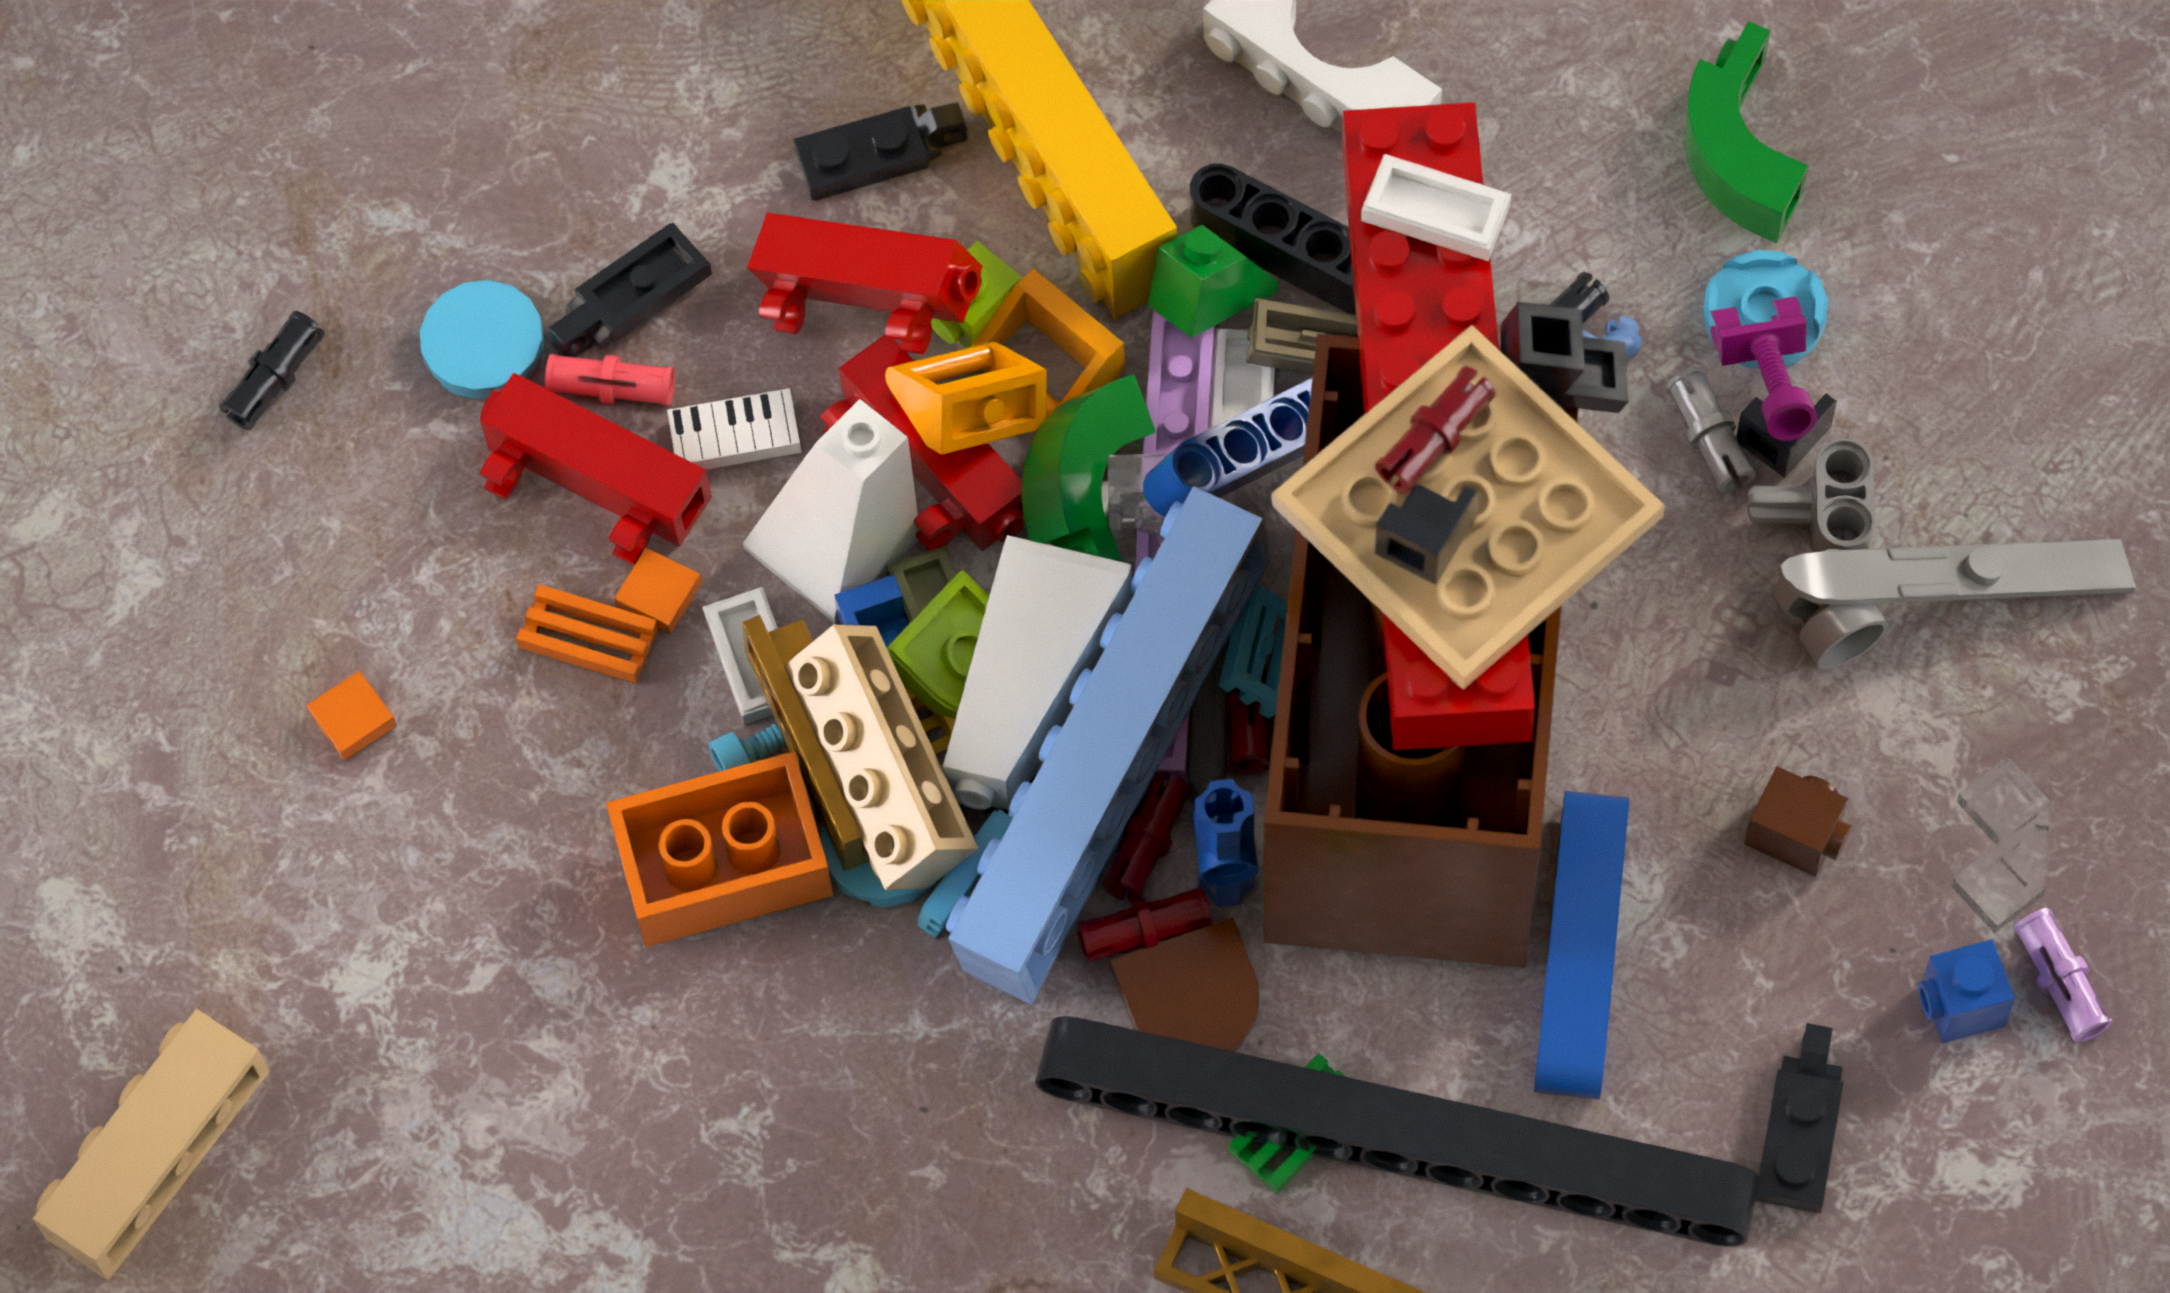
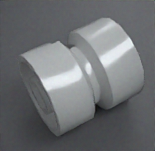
(1832, 632)

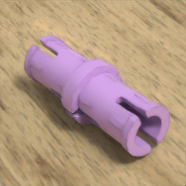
(2062, 975)

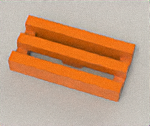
(595, 612)

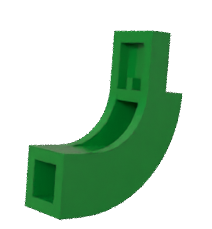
(1729, 164)
(1069, 462)

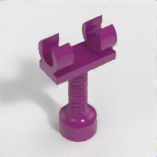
(1787, 408)

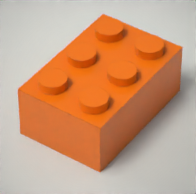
(720, 849)

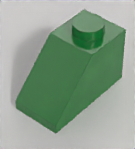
(1204, 281)

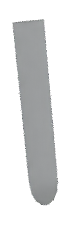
(1959, 572)

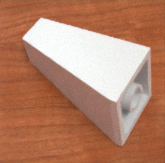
(841, 511)
(1030, 650)

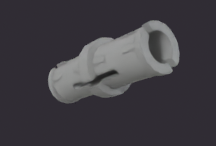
(1711, 430)

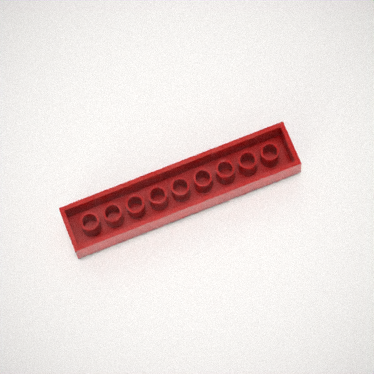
(1408, 309)

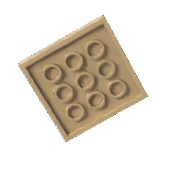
(1543, 526)

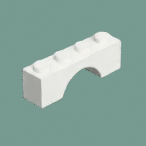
(1264, 42)

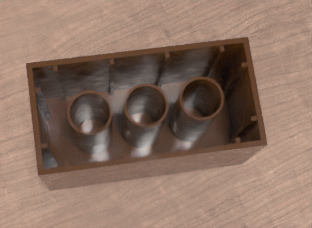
(1376, 841)

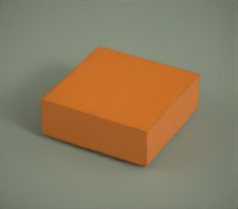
(658, 589)
(351, 715)

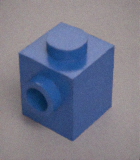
(1966, 991)

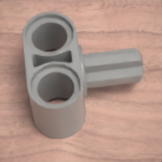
(1825, 502)

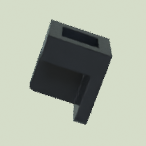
(1775, 453)
(1425, 530)

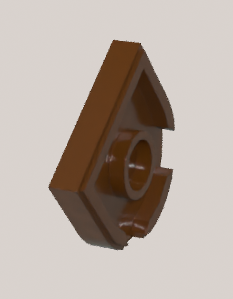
(1192, 987)

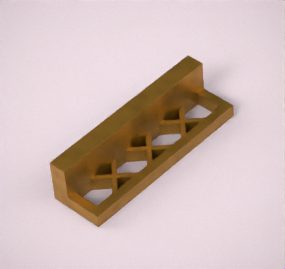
(767, 656)
(1264, 1248)

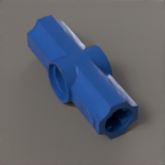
(1225, 842)

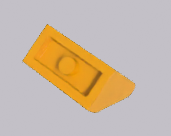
(1063, 323)
(975, 408)

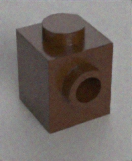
(1799, 821)

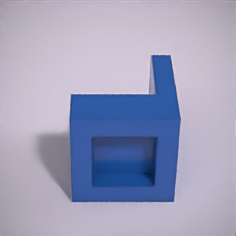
(874, 604)

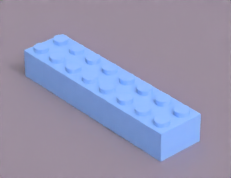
(1109, 745)

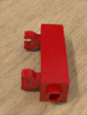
(863, 268)
(593, 459)
(970, 484)

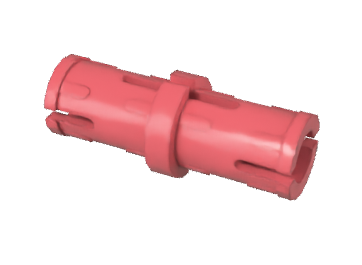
(651, 382)

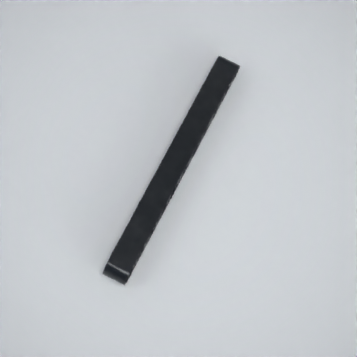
(1399, 1131)

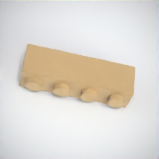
(150, 1143)

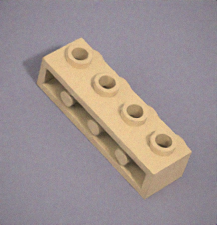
(880, 757)

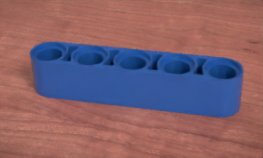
(1233, 451)
(1582, 945)

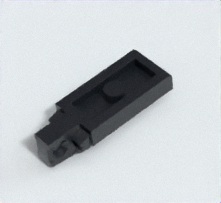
(877, 148)
(629, 292)
(1801, 1126)

